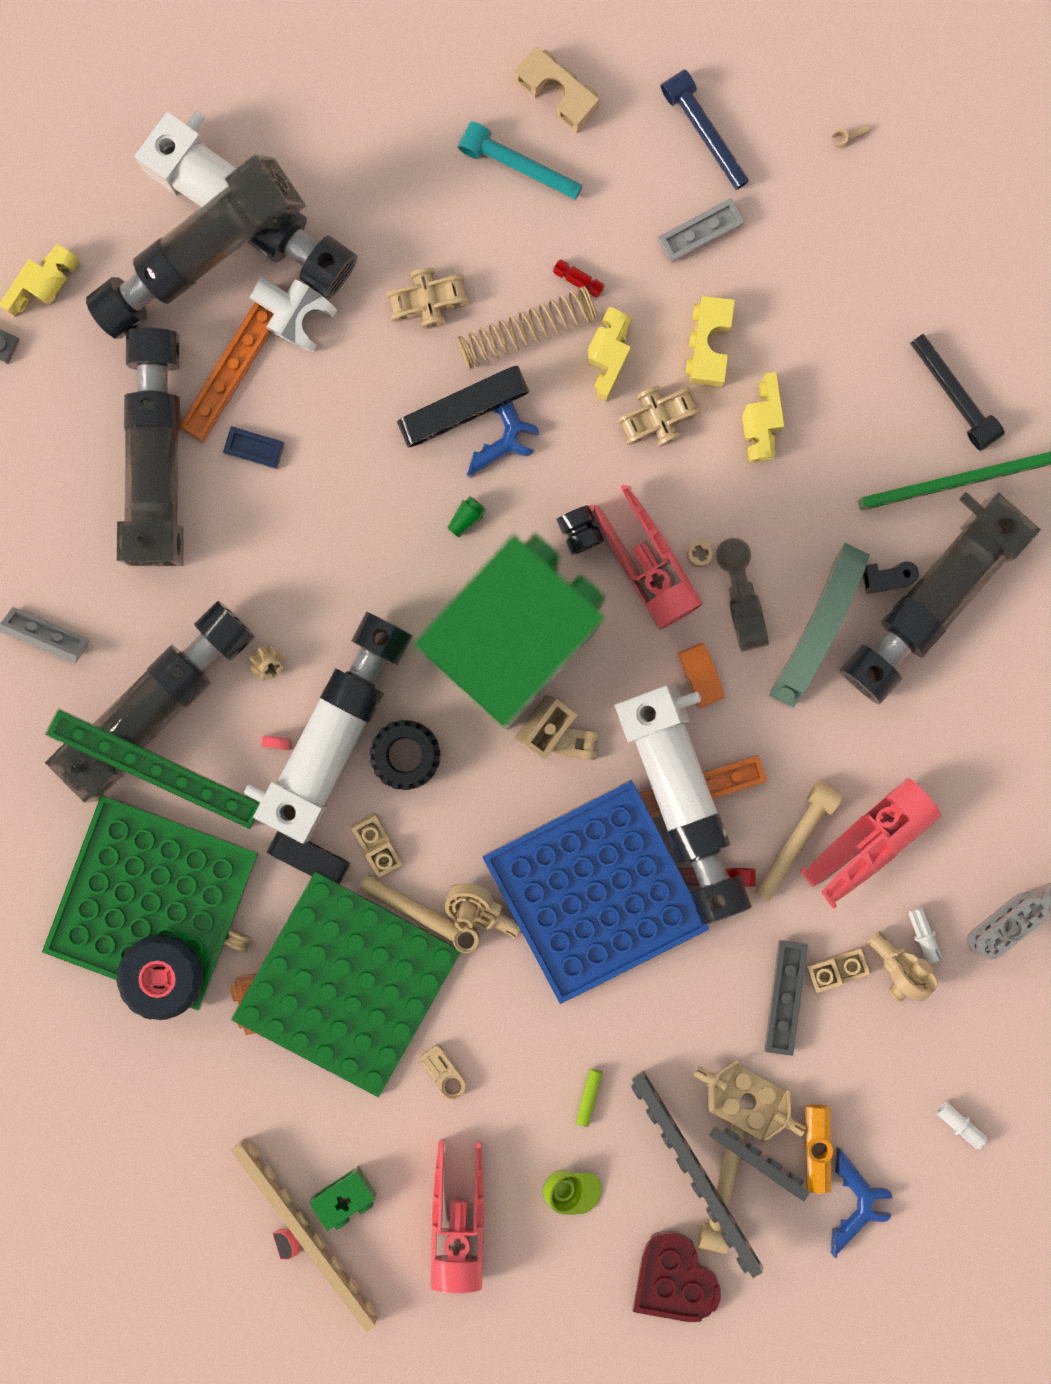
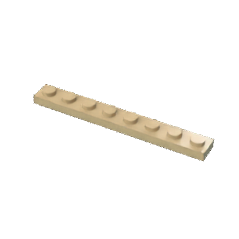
(312, 1243)

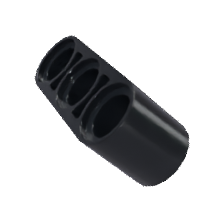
(308, 857)

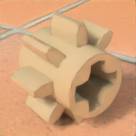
(267, 662)

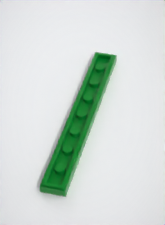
(955, 481)
(152, 768)

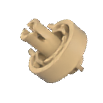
(477, 910)
(910, 974)

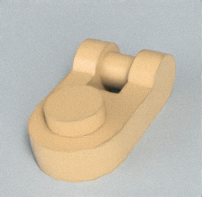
(566, 744)

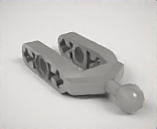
(1035, 901)

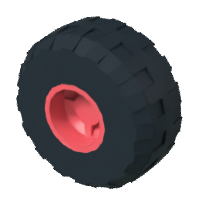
(160, 977)

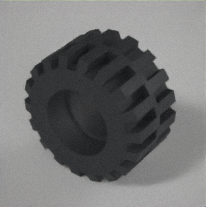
(380, 754)

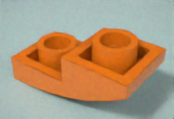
(701, 674)

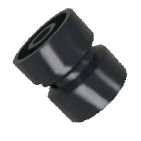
(580, 530)

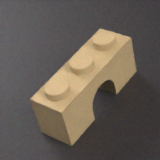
(541, 71)

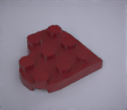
(673, 1281)

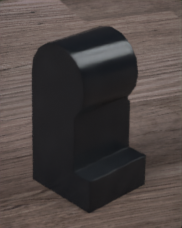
(889, 579)

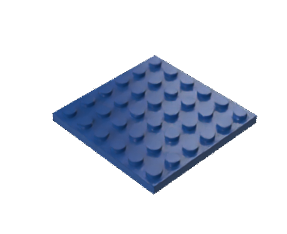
(595, 892)

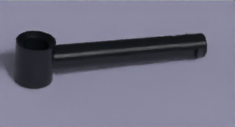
(983, 430)

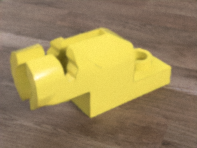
(40, 281)
(608, 351)
(762, 419)

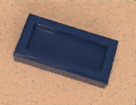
(253, 447)

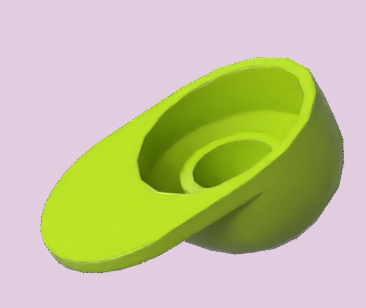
(571, 1191)

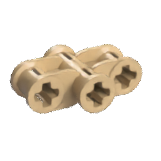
(417, 300)
(657, 417)

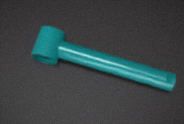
(477, 141)

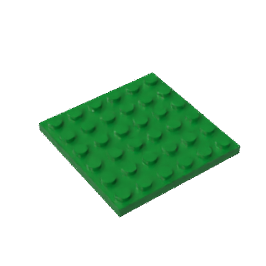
(144, 880)
(346, 984)

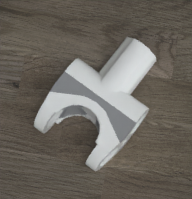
(290, 309)

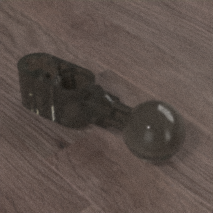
(733, 557)

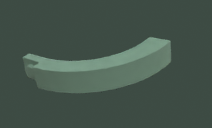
(822, 625)

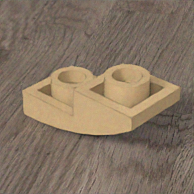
(376, 845)
(839, 969)

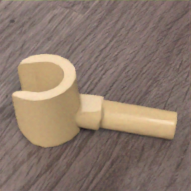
(849, 135)

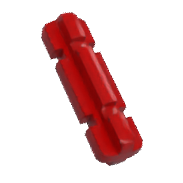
(578, 278)

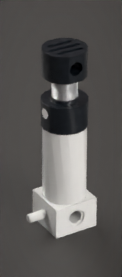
(183, 164)
(330, 734)
(683, 796)

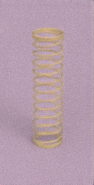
(585, 303)

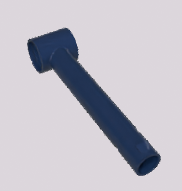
(680, 90)

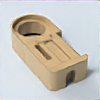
(442, 1069)

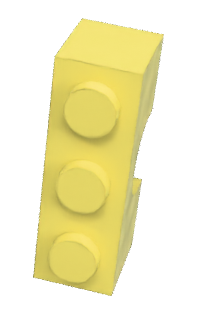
(706, 365)

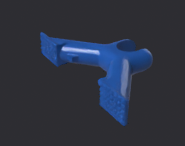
(506, 444)
(865, 1197)

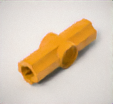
(818, 1131)

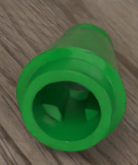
(466, 516)

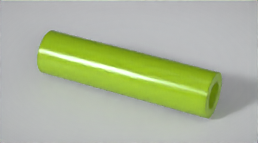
(589, 1097)

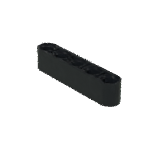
(463, 406)

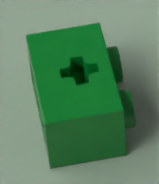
(351, 1185)

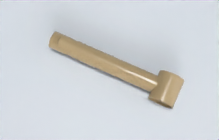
(822, 799)
(417, 912)
(710, 1234)

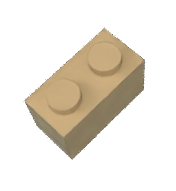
(545, 726)

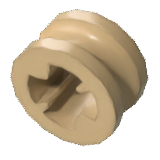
(704, 546)
(237, 940)

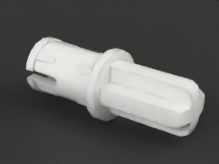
(925, 935)
(961, 1125)

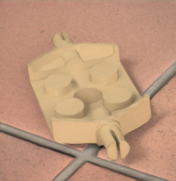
(770, 1108)

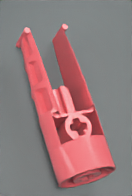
(672, 600)
(879, 838)
(456, 1270)

